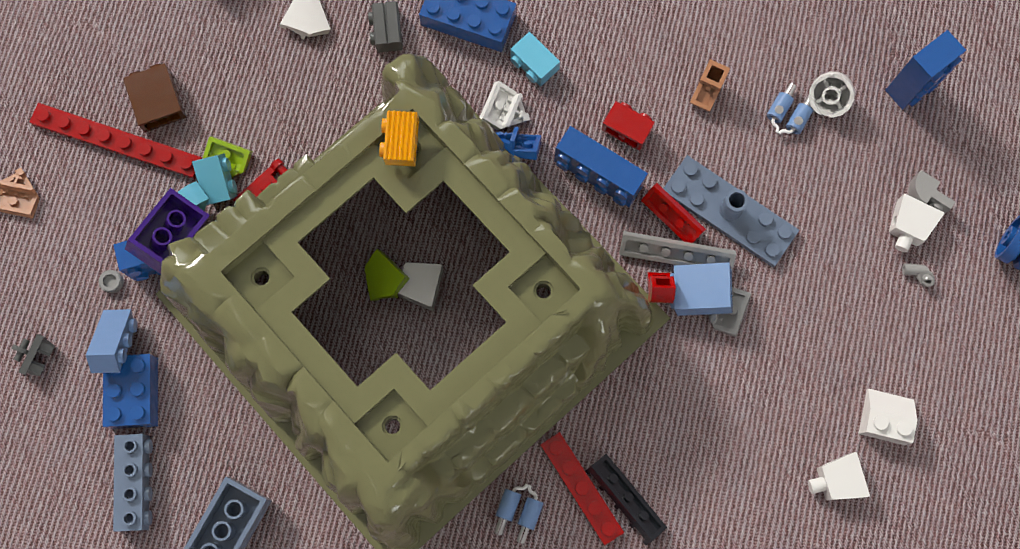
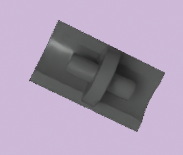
(29, 365)

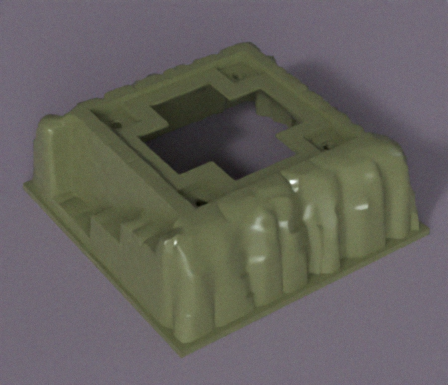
(489, 406)

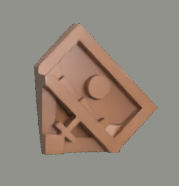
(18, 195)

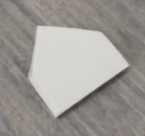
(306, 18)
(504, 107)

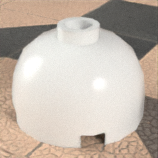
(831, 94)

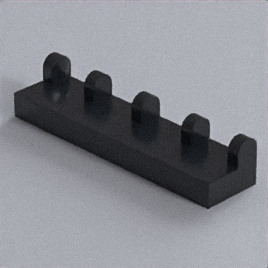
(627, 498)

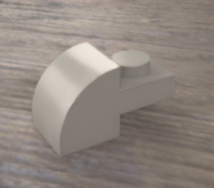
(924, 188)

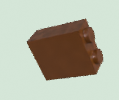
(154, 97)

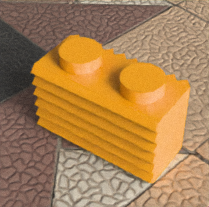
(400, 138)

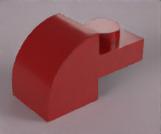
(661, 287)

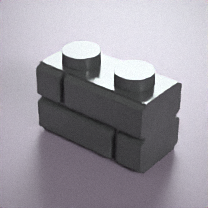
(387, 27)

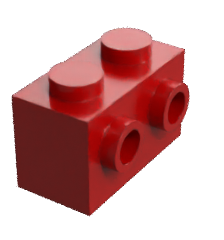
(628, 125)

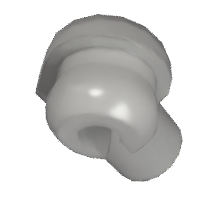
(921, 272)

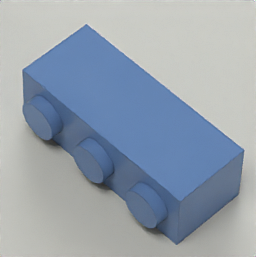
(111, 341)

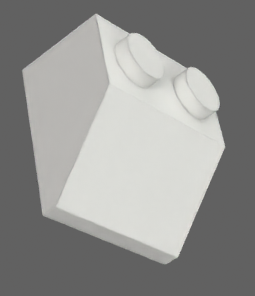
(888, 417)

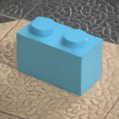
(534, 59)
(215, 178)

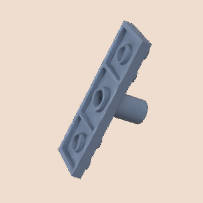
(745, 223)

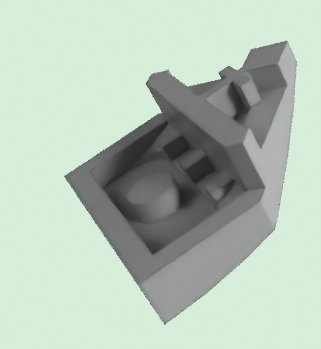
(731, 322)

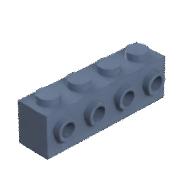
(132, 482)

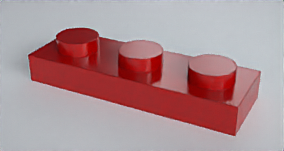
(673, 214)

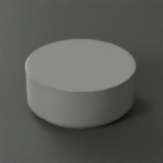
(111, 281)

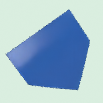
(521, 145)

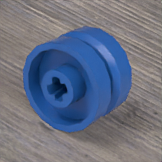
(1009, 245)

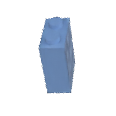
(703, 289)

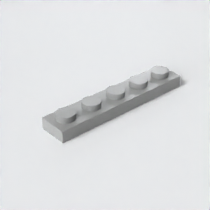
(672, 251)

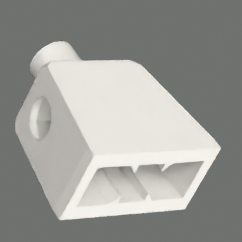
(913, 222)
(422, 285)
(840, 479)

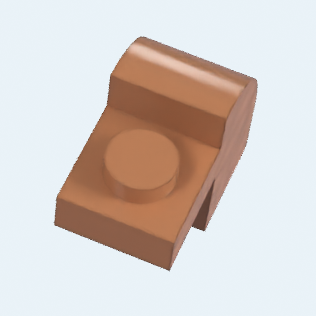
(709, 85)

